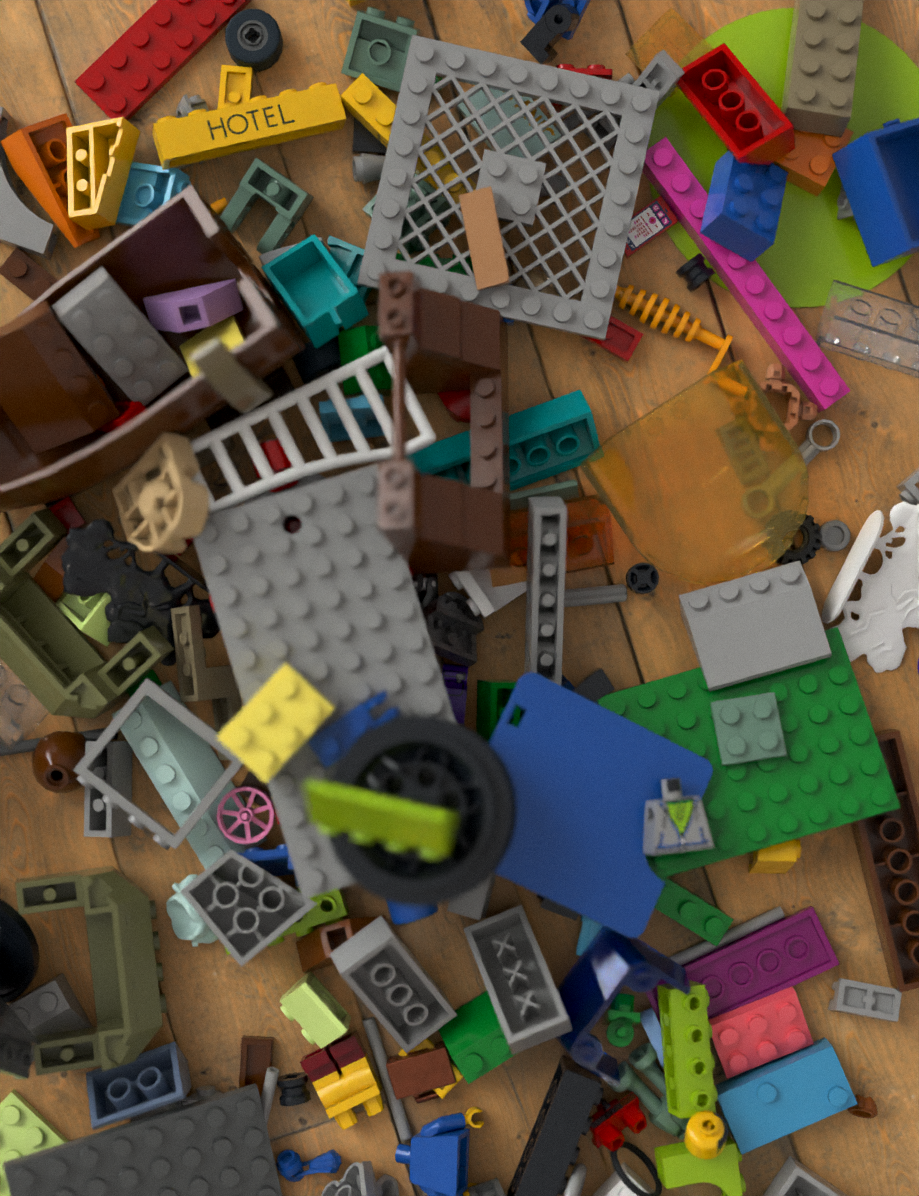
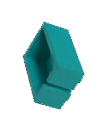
(315, 290)

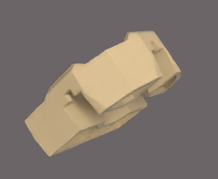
(148, 499)

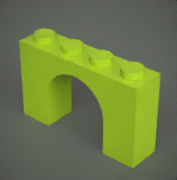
(680, 1168)

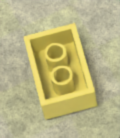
(276, 722)

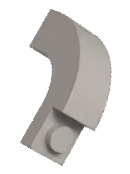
(660, 76)

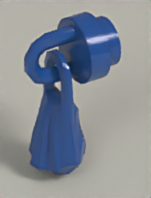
(290, 1164)

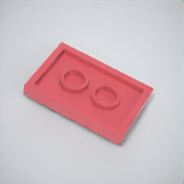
(760, 1032)

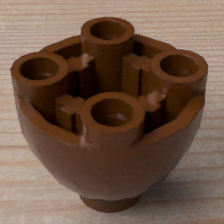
(55, 761)

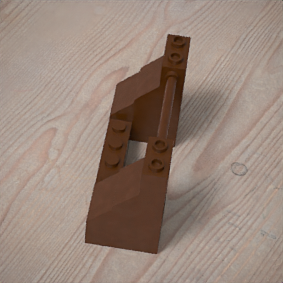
(446, 348)

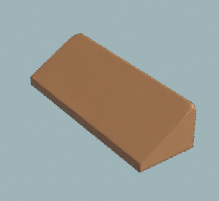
(484, 238)

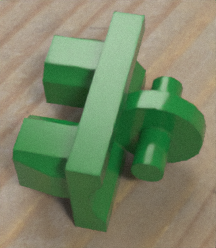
(621, 1020)

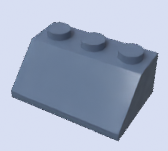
(138, 1087)

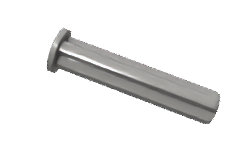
(595, 595)

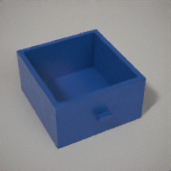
(883, 189)

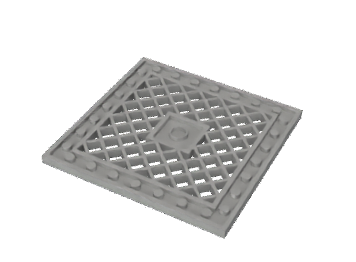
(513, 180)

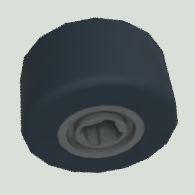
(259, 51)
(315, 363)

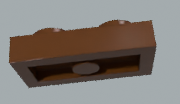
(27, 274)

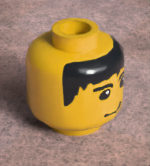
(706, 1135)

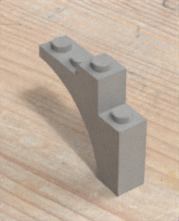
(18, 224)

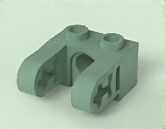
(277, 190)

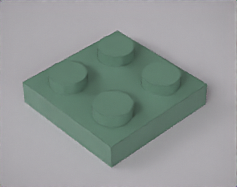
(748, 729)

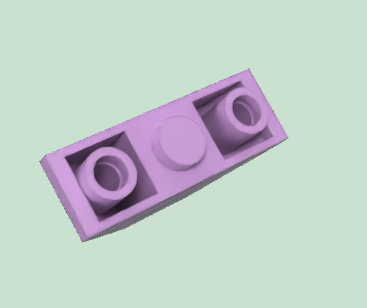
(194, 306)

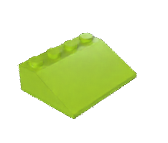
(380, 817)

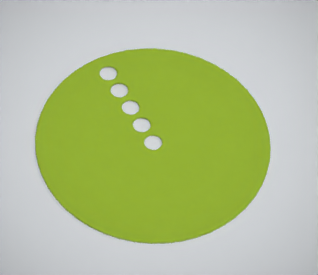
(809, 239)

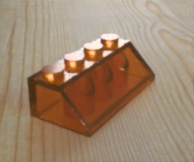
(587, 540)

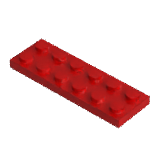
(153, 52)

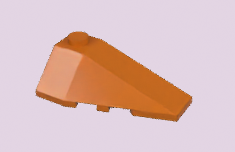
(40, 161)

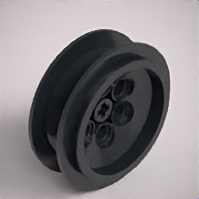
(462, 766)

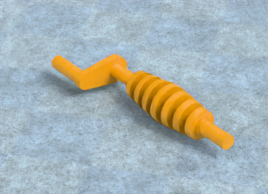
(693, 330)

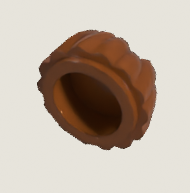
(865, 1108)

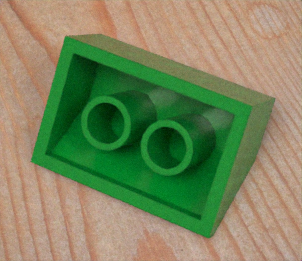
(476, 1038)

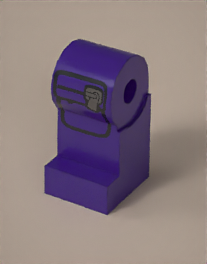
(456, 687)

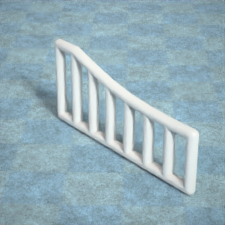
(331, 460)

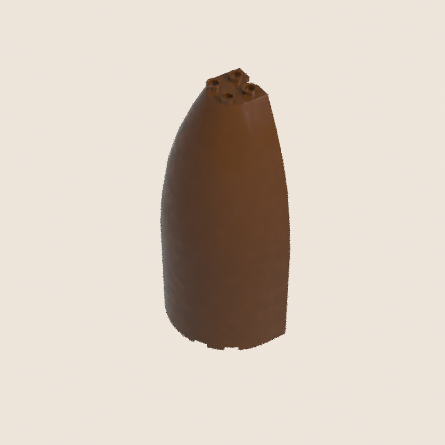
(165, 252)

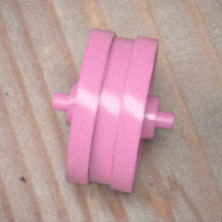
(245, 814)

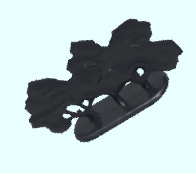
(137, 595)

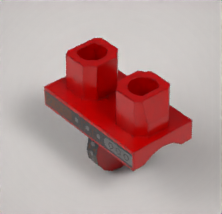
(613, 1118)

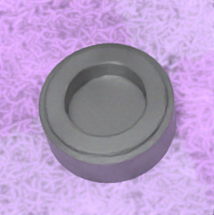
(834, 535)

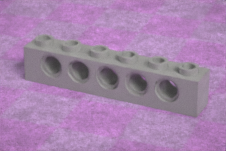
(545, 587)

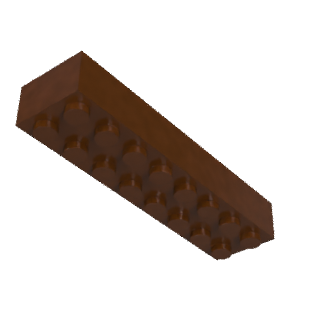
(890, 868)

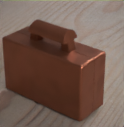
(421, 1072)

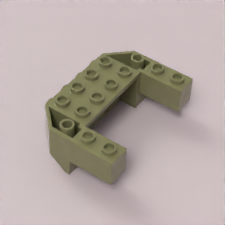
(48, 648)
(121, 967)

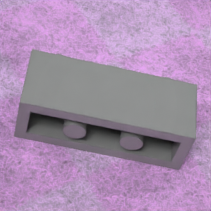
(115, 767)

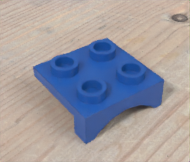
(274, 861)

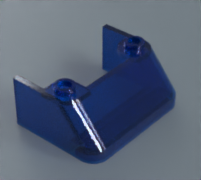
(595, 982)

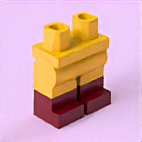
(348, 1088)

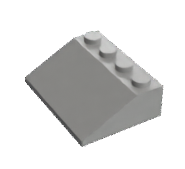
(754, 625)

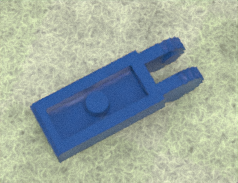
(339, 736)

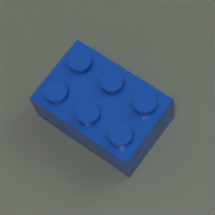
(744, 206)

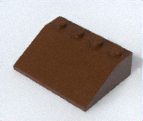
(48, 382)

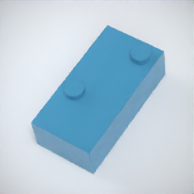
(784, 1095)

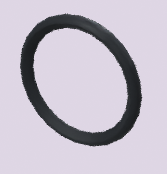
(647, 1162)

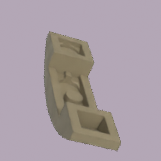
(230, 377)

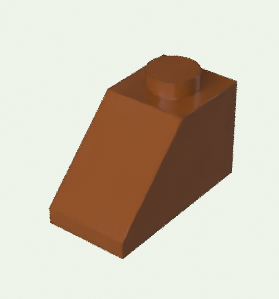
(51, 573)

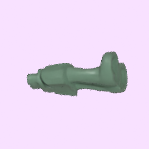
(644, 1059)

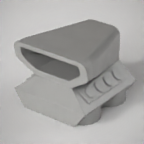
(361, 1181)

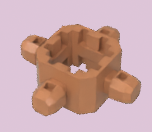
(805, 411)

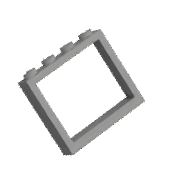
(116, 799)

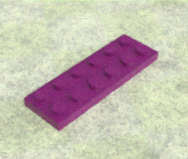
(760, 963)

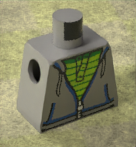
(675, 822)

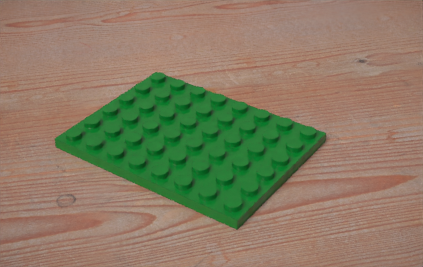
(823, 782)

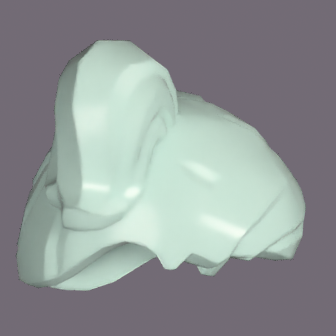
(185, 920)

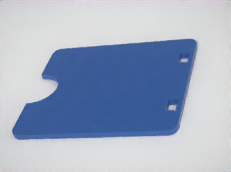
(583, 800)

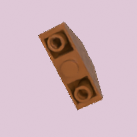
(316, 947)

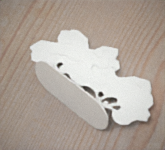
(888, 596)

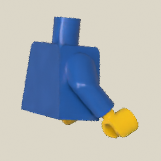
(441, 1155)

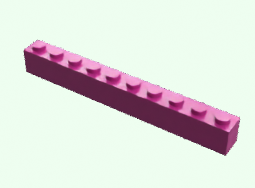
(745, 281)

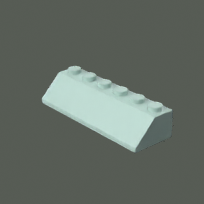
(183, 773)

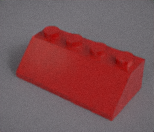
(737, 107)

